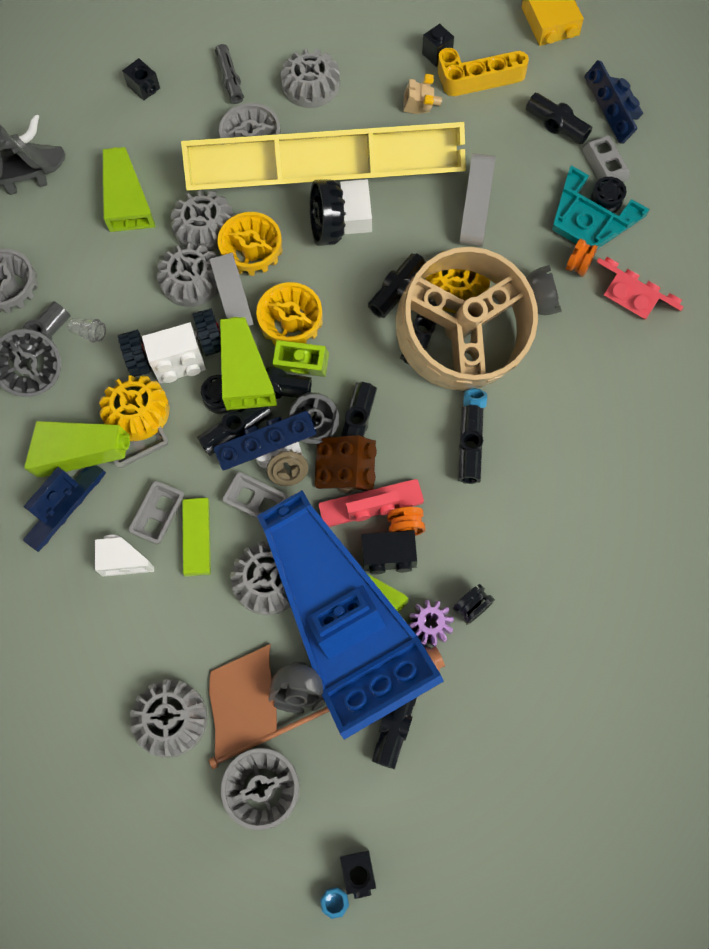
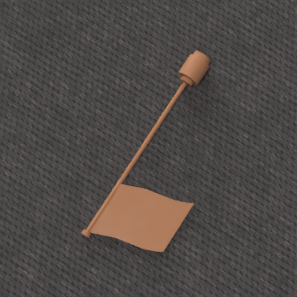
(242, 705)

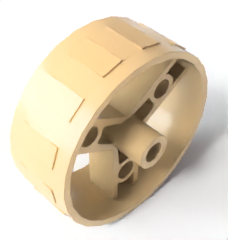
(510, 291)

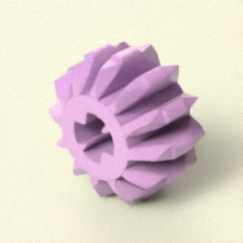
(440, 626)

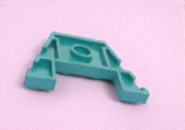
(584, 219)

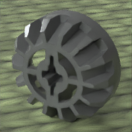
(38, 381)

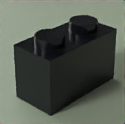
(389, 551)

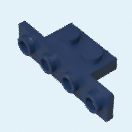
(615, 101)
(265, 440)
(57, 501)

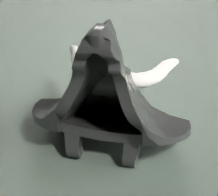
(26, 160)

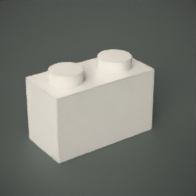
(357, 206)

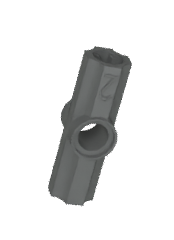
(46, 323)

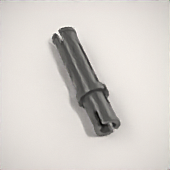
(231, 79)

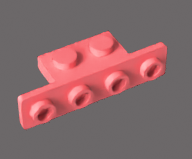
(634, 294)
(371, 503)

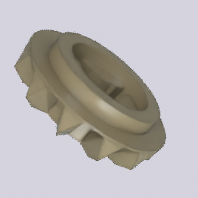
(280, 475)

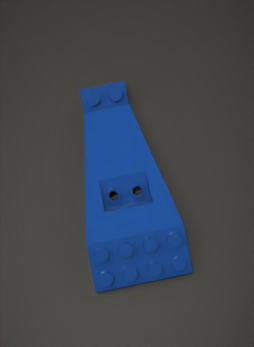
(348, 626)

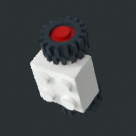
(173, 350)

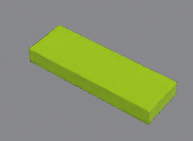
(196, 537)

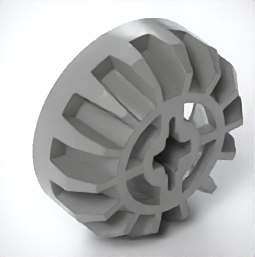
(310, 86)
(249, 120)
(204, 227)
(13, 264)
(193, 287)
(248, 592)
(193, 718)
(236, 798)

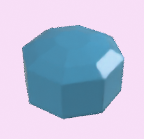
(475, 397)
(334, 902)

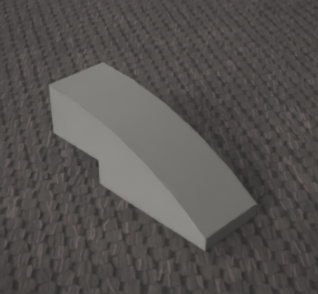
(230, 287)

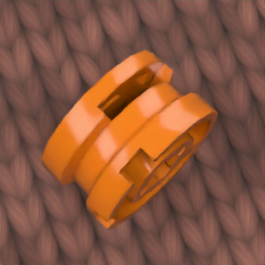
(581, 257)
(406, 520)

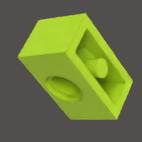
(301, 358)

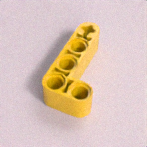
(480, 74)

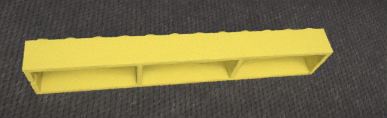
(323, 156)

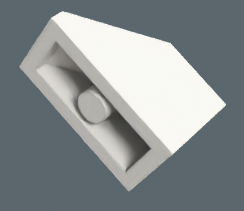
(118, 557)

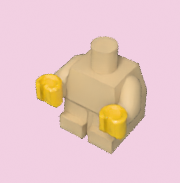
(420, 96)

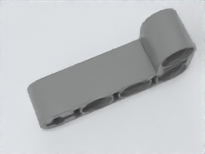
(477, 200)

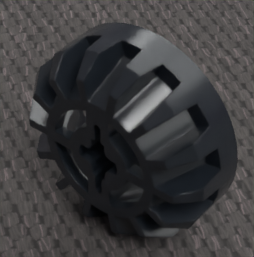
(326, 212)

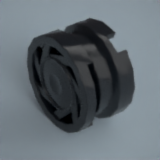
(609, 194)
(212, 394)
(471, 601)

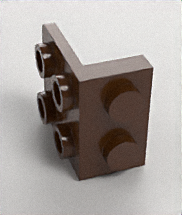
(345, 463)

